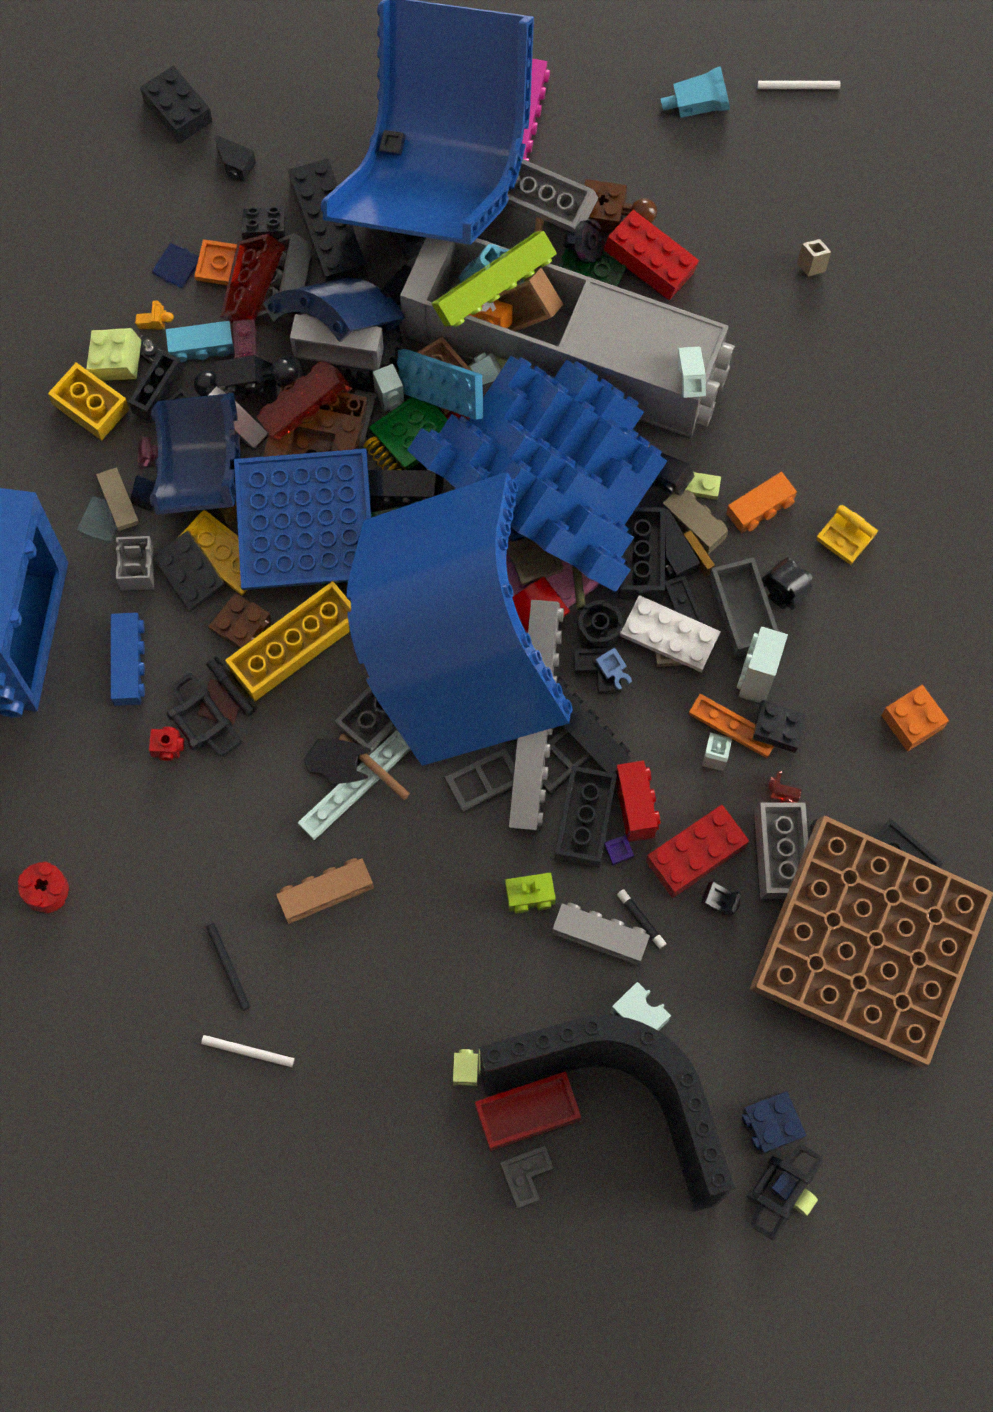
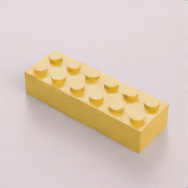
(291, 642)

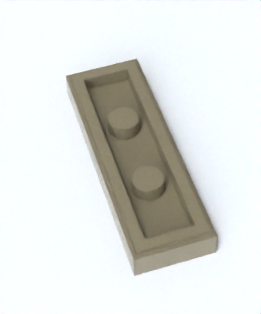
(117, 499)

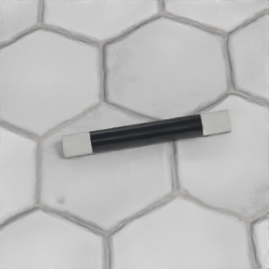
(642, 920)

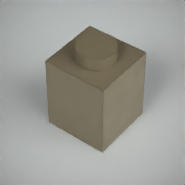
(813, 257)

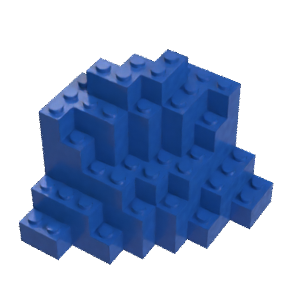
(569, 453)

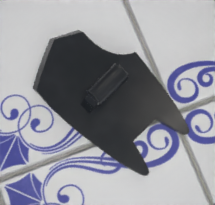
(336, 760)

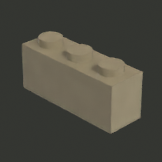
(696, 517)

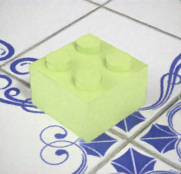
(114, 354)

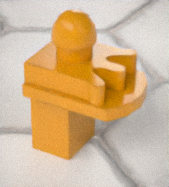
(155, 319)

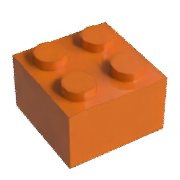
(914, 717)

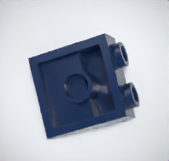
(773, 1123)

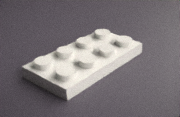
(670, 633)

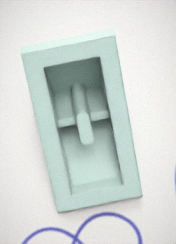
(717, 752)

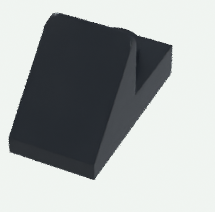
(143, 487)

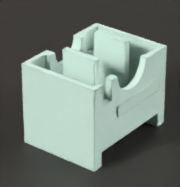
(634, 1006)

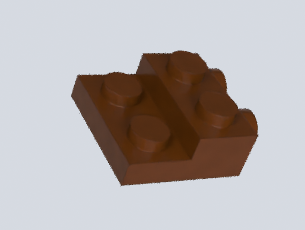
(240, 621)

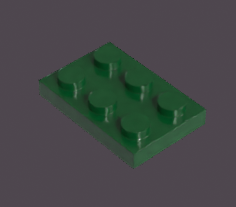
(604, 269)

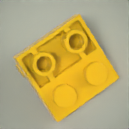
(846, 534)

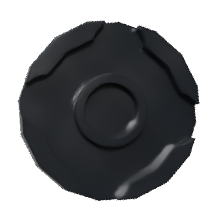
(586, 241)

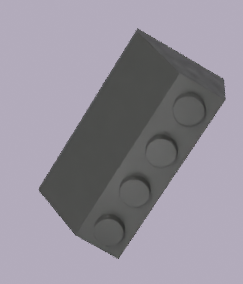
(289, 274)

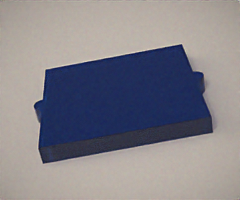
(176, 265)

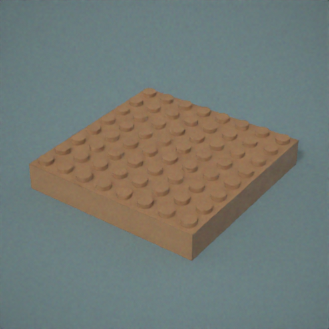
(872, 941)

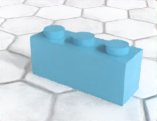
(200, 341)

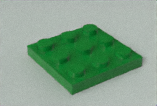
(403, 424)

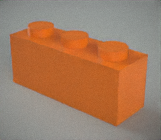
(761, 503)

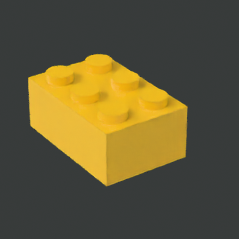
(88, 401)

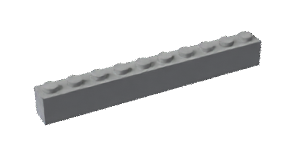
(533, 748)

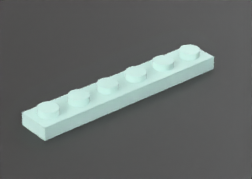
(346, 794)

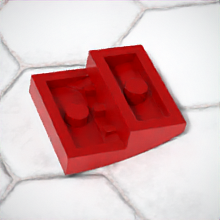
(538, 590)

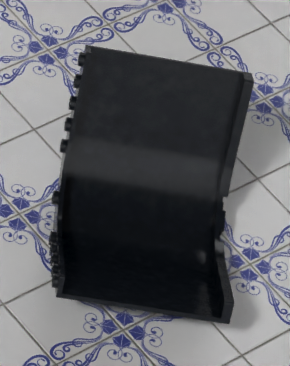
(643, 1056)

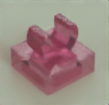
(146, 451)

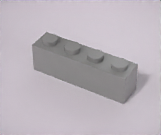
(600, 934)

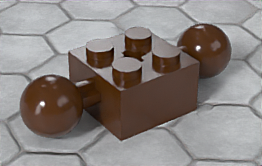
(612, 205)

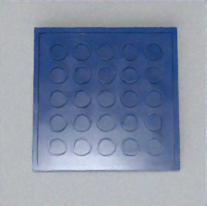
(300, 517)

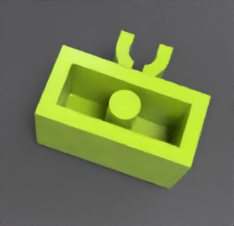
(530, 892)

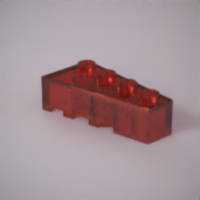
(250, 277)
(303, 399)

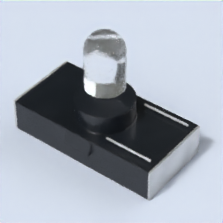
(148, 350)

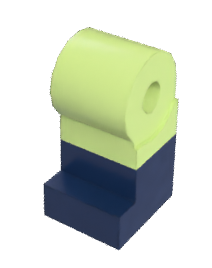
(784, 1186)

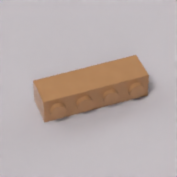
(324, 890)

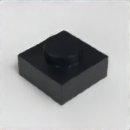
(392, 142)

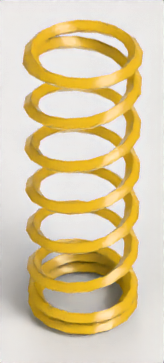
(376, 442)

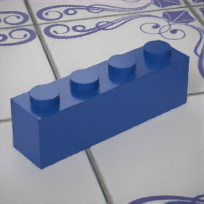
(126, 659)

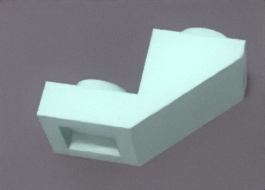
(693, 371)

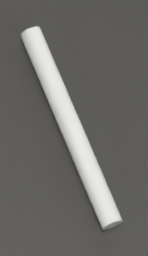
(798, 85)
(248, 1051)

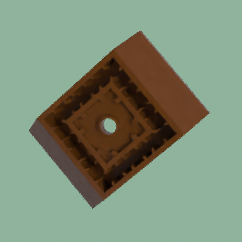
(332, 429)

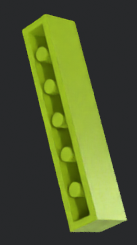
(494, 278)

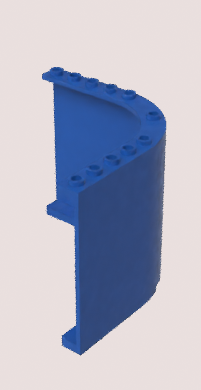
(462, 99)
(443, 626)

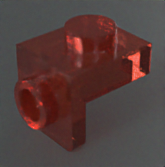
(782, 792)

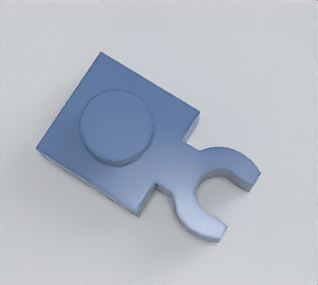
(612, 665)

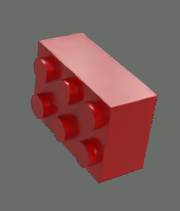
(637, 801)

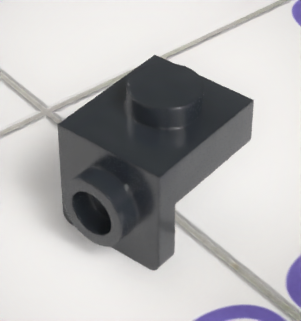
(721, 899)

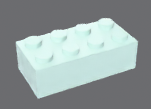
(761, 664)

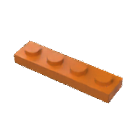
(728, 724)

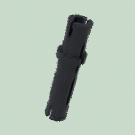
(226, 679)

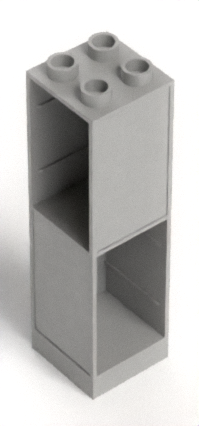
(602, 326)

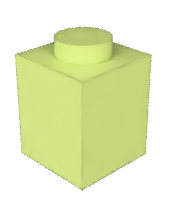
(465, 1068)

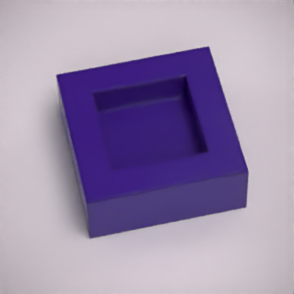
(618, 850)

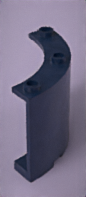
(340, 304)
(195, 453)

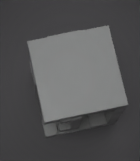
(135, 563)

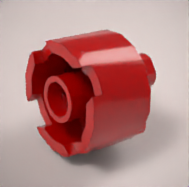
(34, 878)

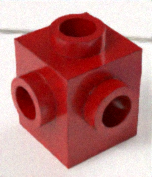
(166, 743)

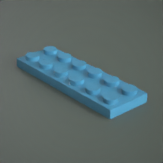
(441, 383)

